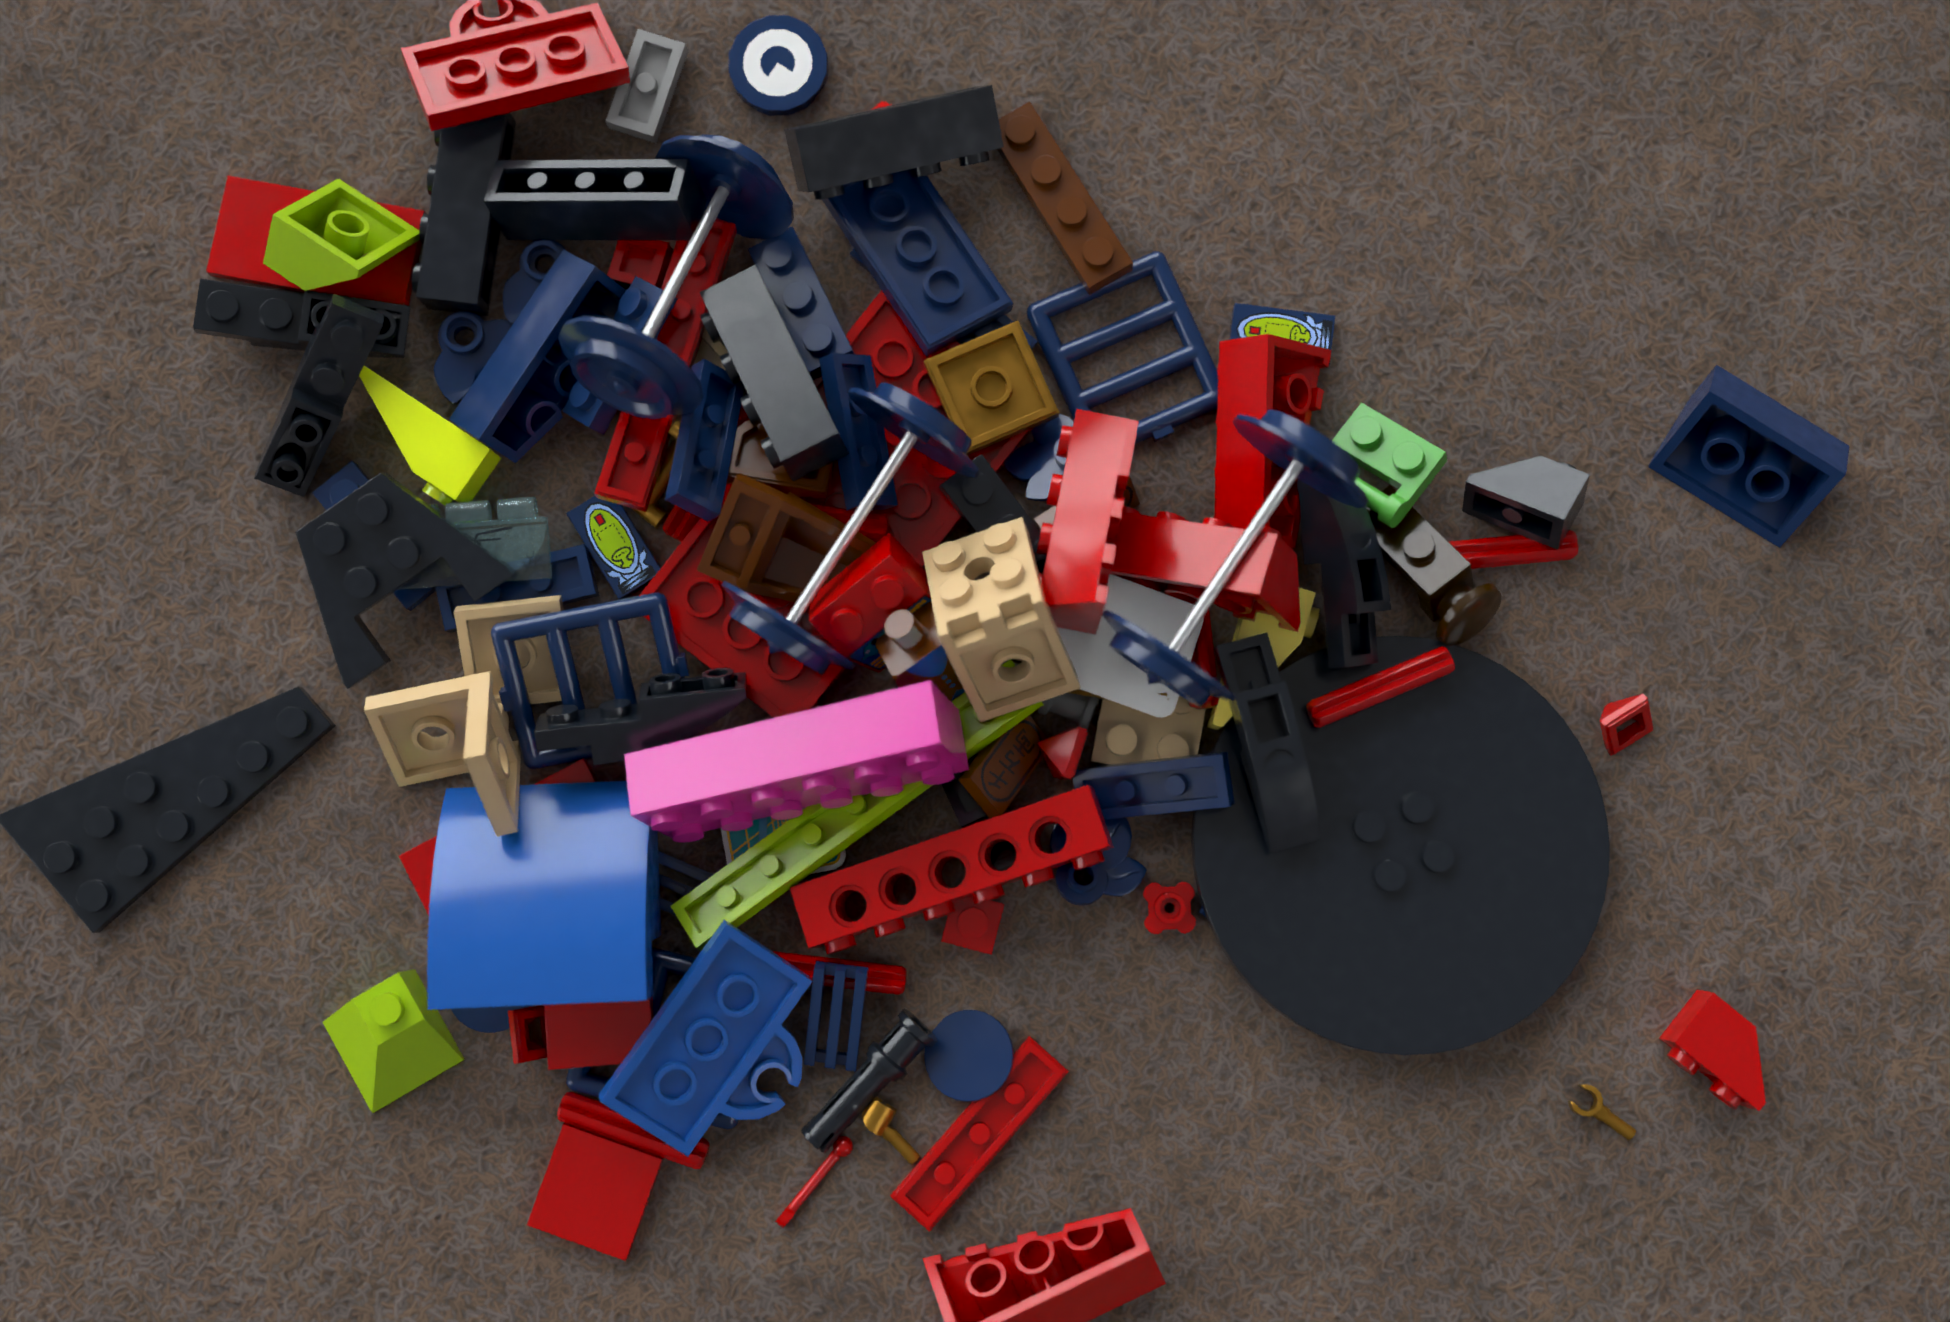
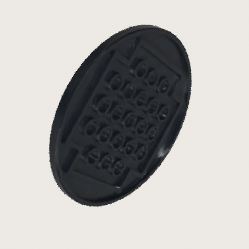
(1447, 867)

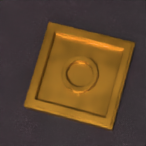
(992, 387)

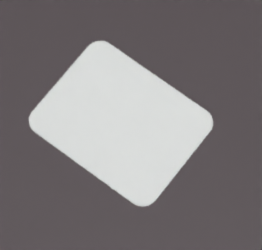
(1111, 675)

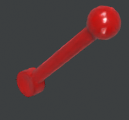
(842, 1147)

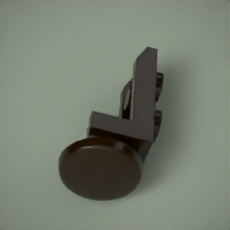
(1438, 575)

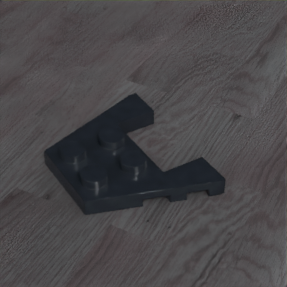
(370, 550)

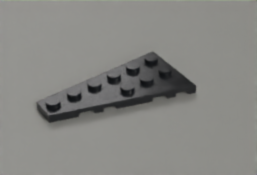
(137, 820)

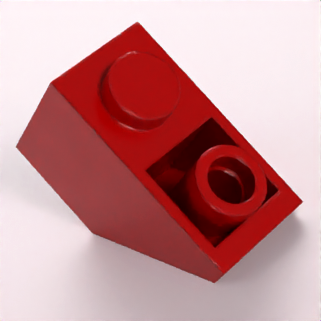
(1720, 1045)

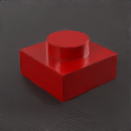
(642, 259)
(973, 925)

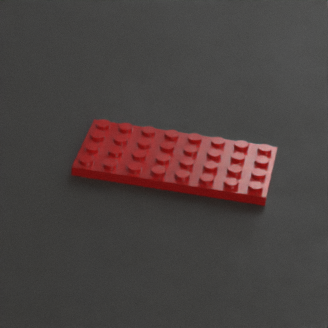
(918, 522)

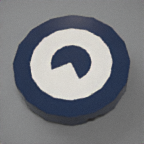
(778, 65)

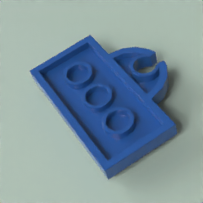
(712, 1043)

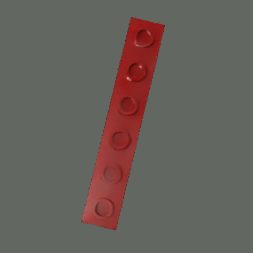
(822, 900)

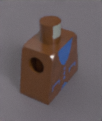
(915, 651)

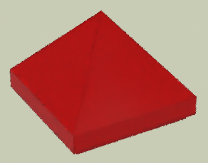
(1619, 712)
(1064, 752)
(522, 1047)

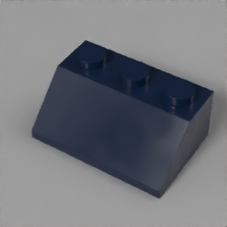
(1750, 457)

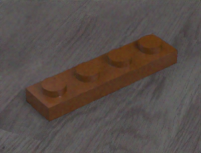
(1061, 200)

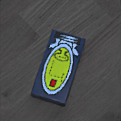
(1290, 324)
(615, 545)

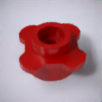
(1158, 918)

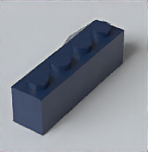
(528, 374)

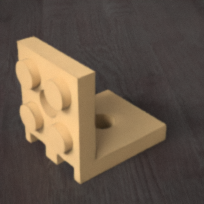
(997, 620)
(474, 740)

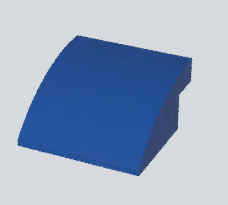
(543, 910)

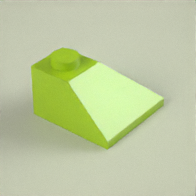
(334, 237)
(392, 1039)

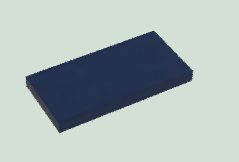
(920, 258)

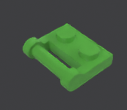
(1392, 456)

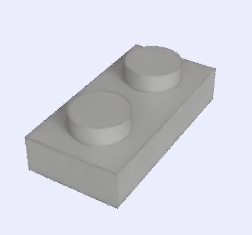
(654, 73)

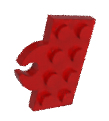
(512, 61)

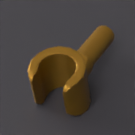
(1603, 1113)
(877, 1120)

